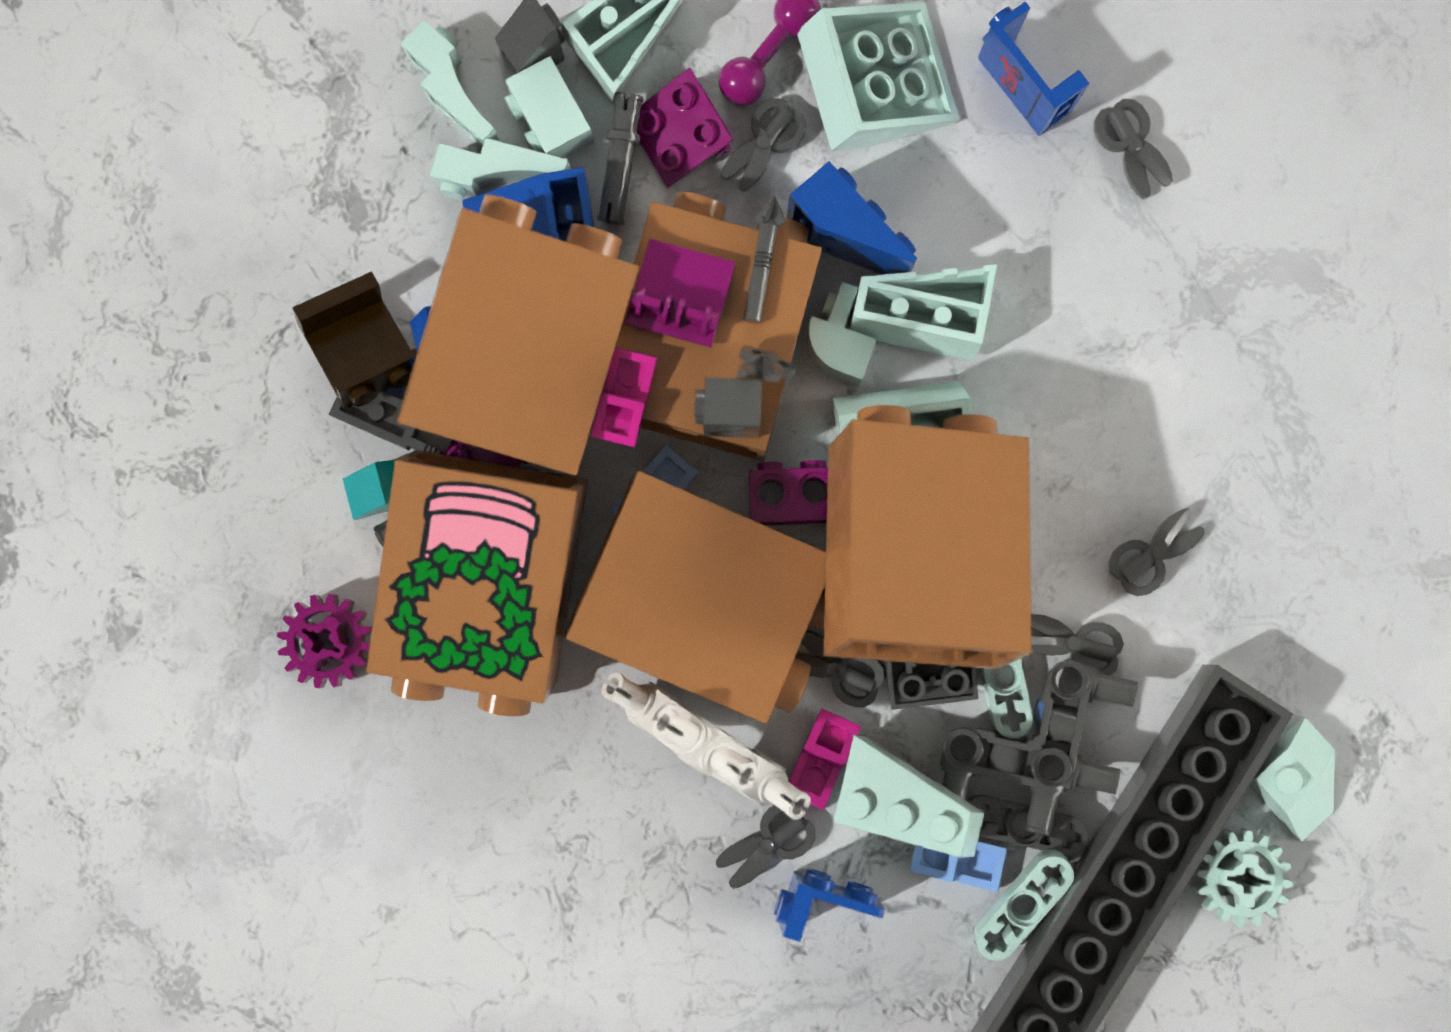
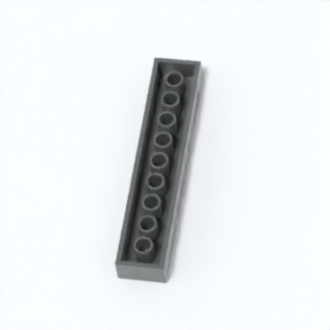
(1140, 859)

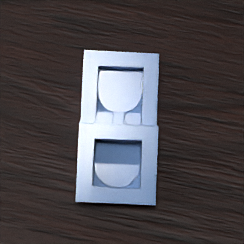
(982, 870)

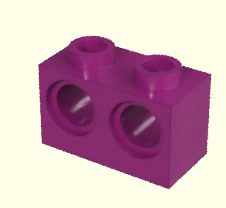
(793, 506)

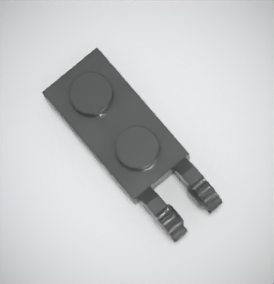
(380, 420)

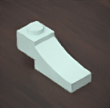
(436, 56)
(467, 172)

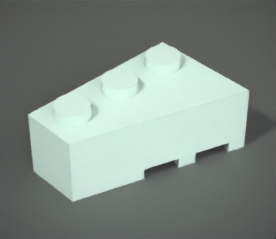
(615, 37)
(927, 311)
(903, 804)

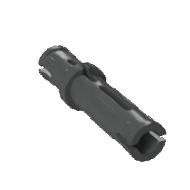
(622, 139)

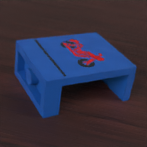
(1020, 80)

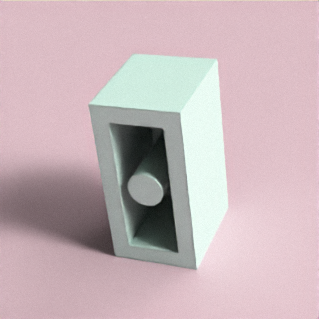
(548, 109)

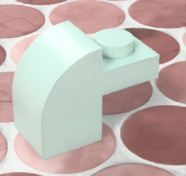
(835, 348)

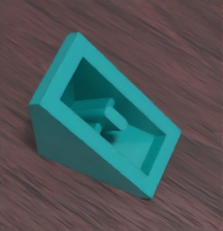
(370, 489)

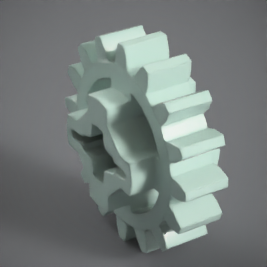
(1243, 895)

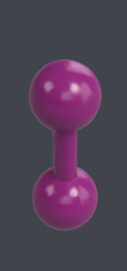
(743, 78)

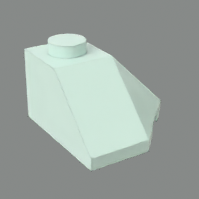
(1298, 779)

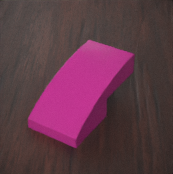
(624, 396)
(823, 757)

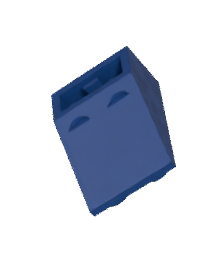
(556, 196)
(848, 224)

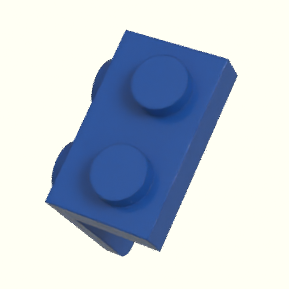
(795, 904)

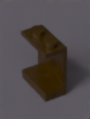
(356, 341)

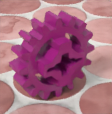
(335, 625)

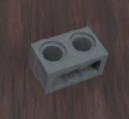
(729, 407)

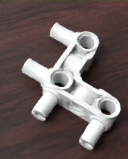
(706, 745)

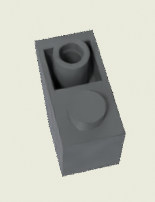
(530, 36)

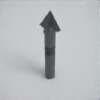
(769, 220)

